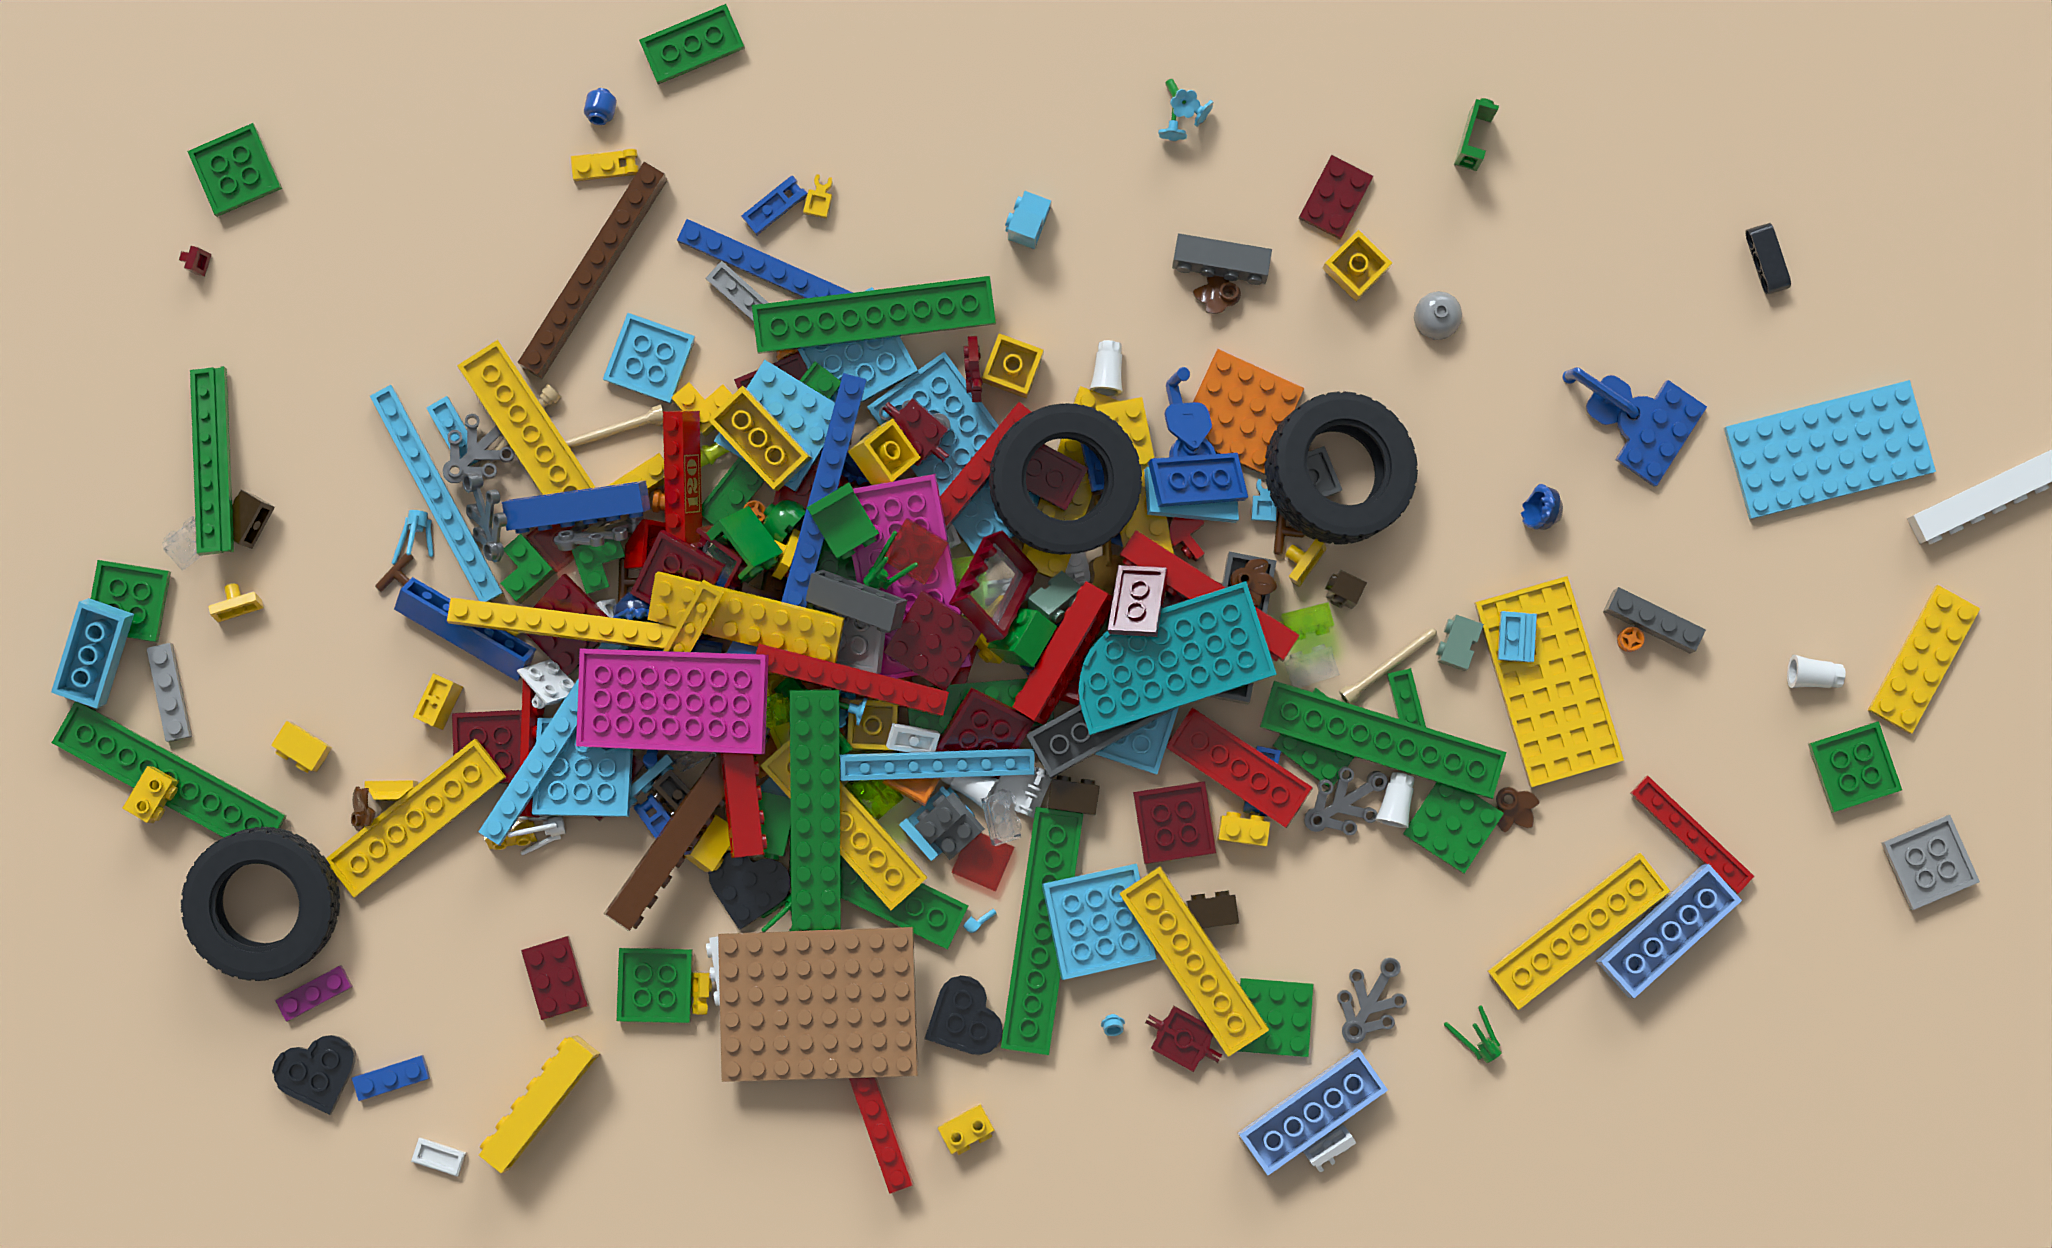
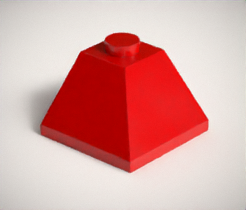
(641, 542)

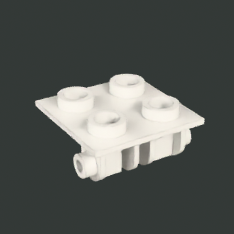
(547, 682)
(1027, 789)

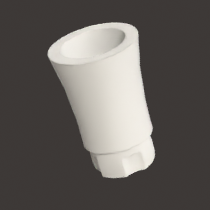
(1108, 369)
(1814, 673)
(973, 787)
(1397, 801)

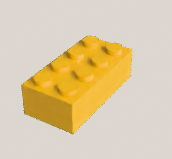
(759, 438)

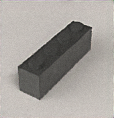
(1221, 259)
(856, 601)
(1654, 620)

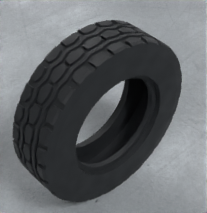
(1384, 440)
(1119, 467)
(205, 913)

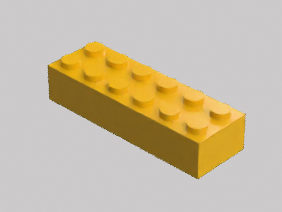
(539, 1103)

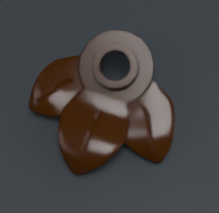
(1214, 294)
(1257, 579)
(1518, 810)
(362, 814)

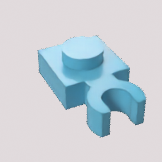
(1263, 506)

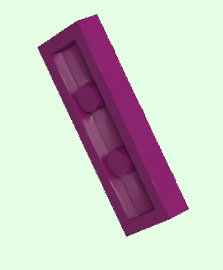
(314, 993)

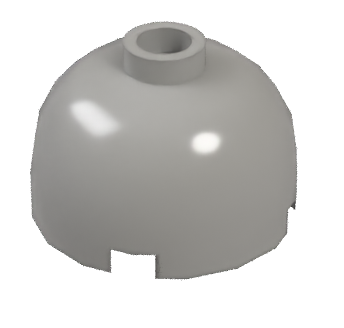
(1438, 315)

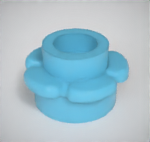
(1113, 1025)

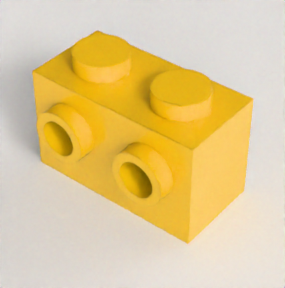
(300, 746)
(151, 795)
(1243, 831)
(711, 846)
(966, 1129)

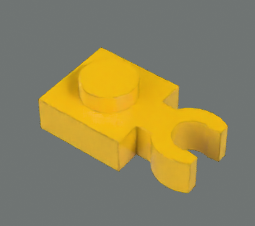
(818, 200)
(700, 990)

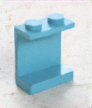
(930, 850)

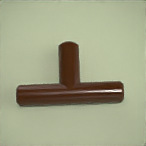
(1282, 531)
(395, 573)
(623, 580)

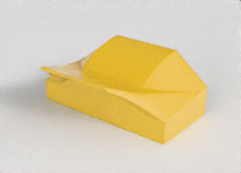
(389, 789)

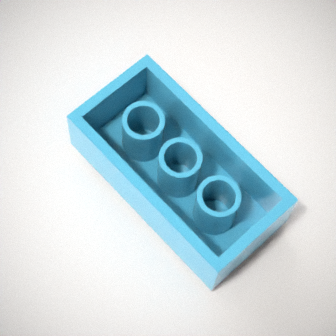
(92, 653)

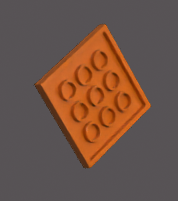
(1244, 407)

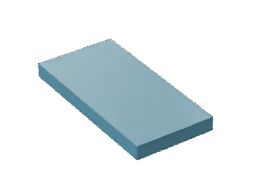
(1212, 511)

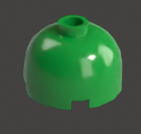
(783, 518)

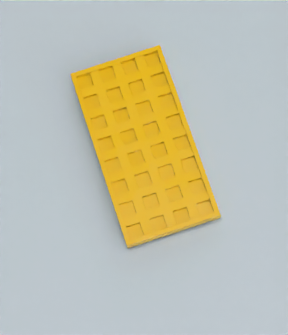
(1558, 698)

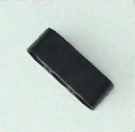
(1768, 258)

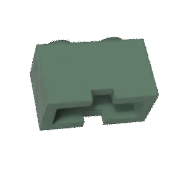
(1056, 598)
(1460, 636)

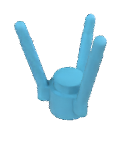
(415, 522)

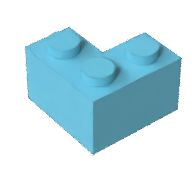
(1028, 219)

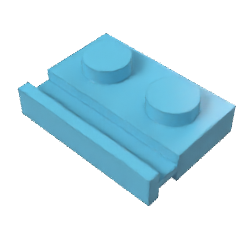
(1517, 636)

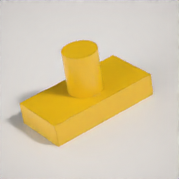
(786, 557)
(1304, 560)
(235, 604)

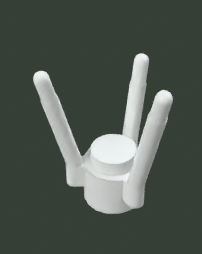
(553, 826)

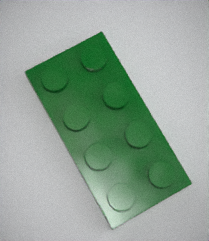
(692, 44)

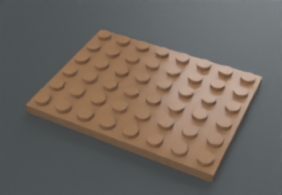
(817, 1004)

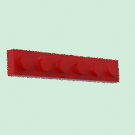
(528, 733)
(1691, 834)

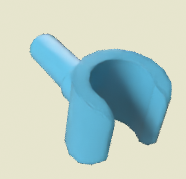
(973, 925)

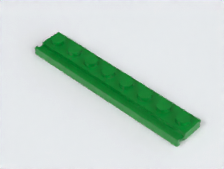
(211, 461)
(742, 480)

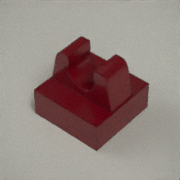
(196, 260)

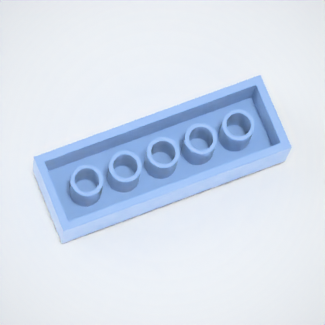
(1668, 931)
(1312, 1111)

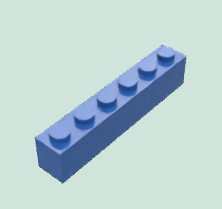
(576, 505)
(489, 645)

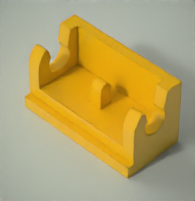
(437, 701)

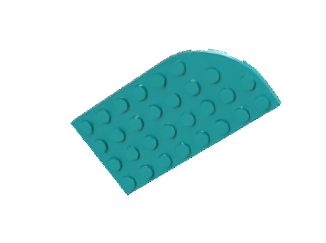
(1198, 653)

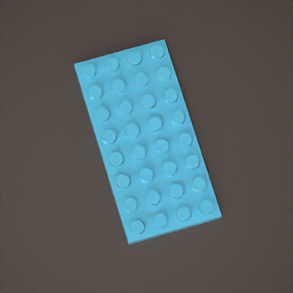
(943, 391)
(1829, 449)

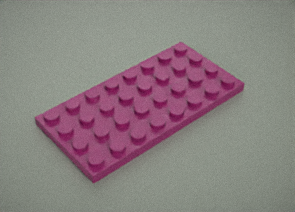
(888, 508)
(672, 701)

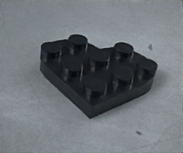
(749, 887)
(962, 1018)
(316, 1073)

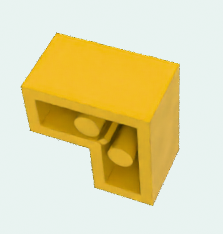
(690, 400)

